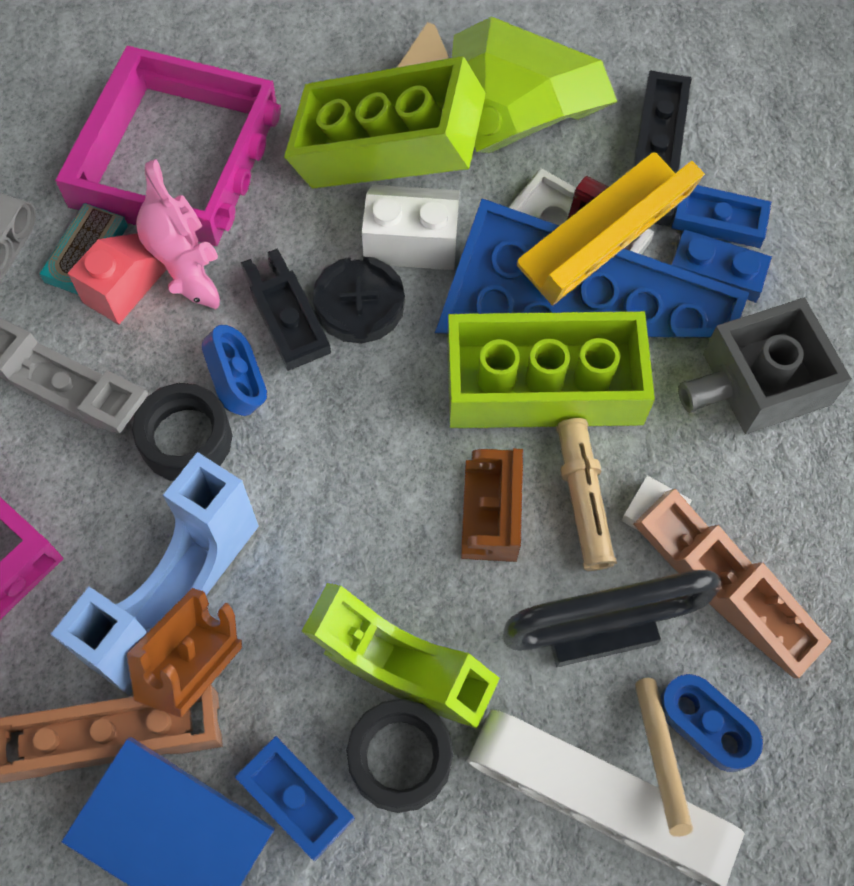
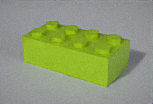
(387, 124)
(548, 369)

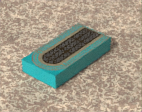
(86, 228)

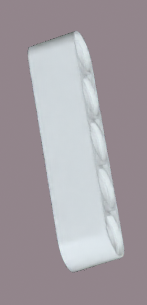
(603, 798)

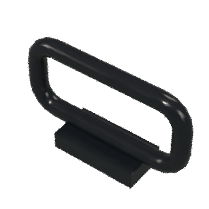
(611, 618)

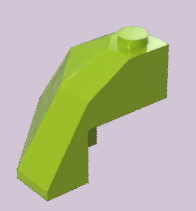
(528, 81)

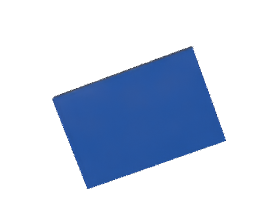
(165, 826)

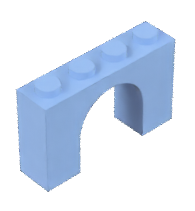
(209, 532)

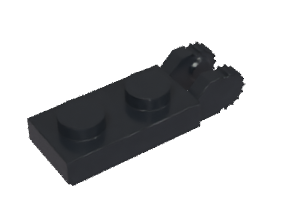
(287, 313)

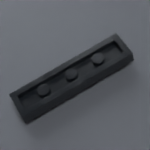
(663, 121)

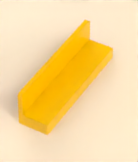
(606, 225)

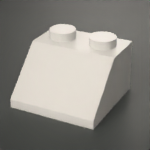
(411, 226)

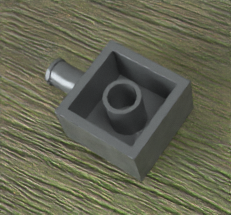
(769, 368)

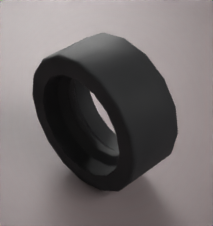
(172, 400)
(363, 732)

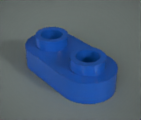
(234, 370)
(711, 720)

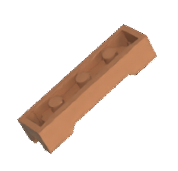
(96, 732)

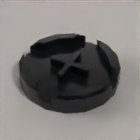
(359, 299)

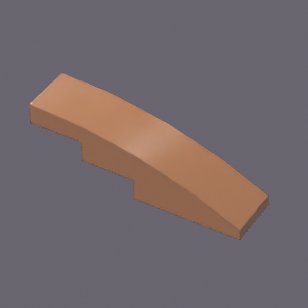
(748, 593)

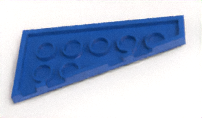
(490, 282)

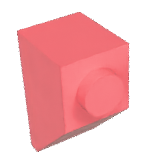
(115, 275)

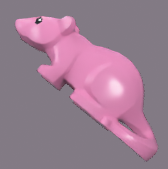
(168, 232)

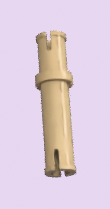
(582, 474)

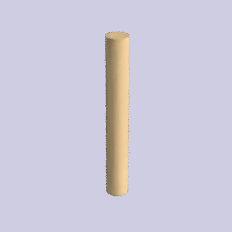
(663, 758)

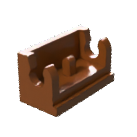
(492, 505)
(183, 654)

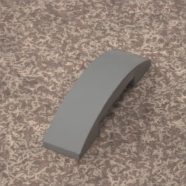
(65, 384)

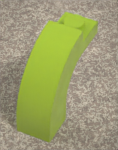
(398, 662)

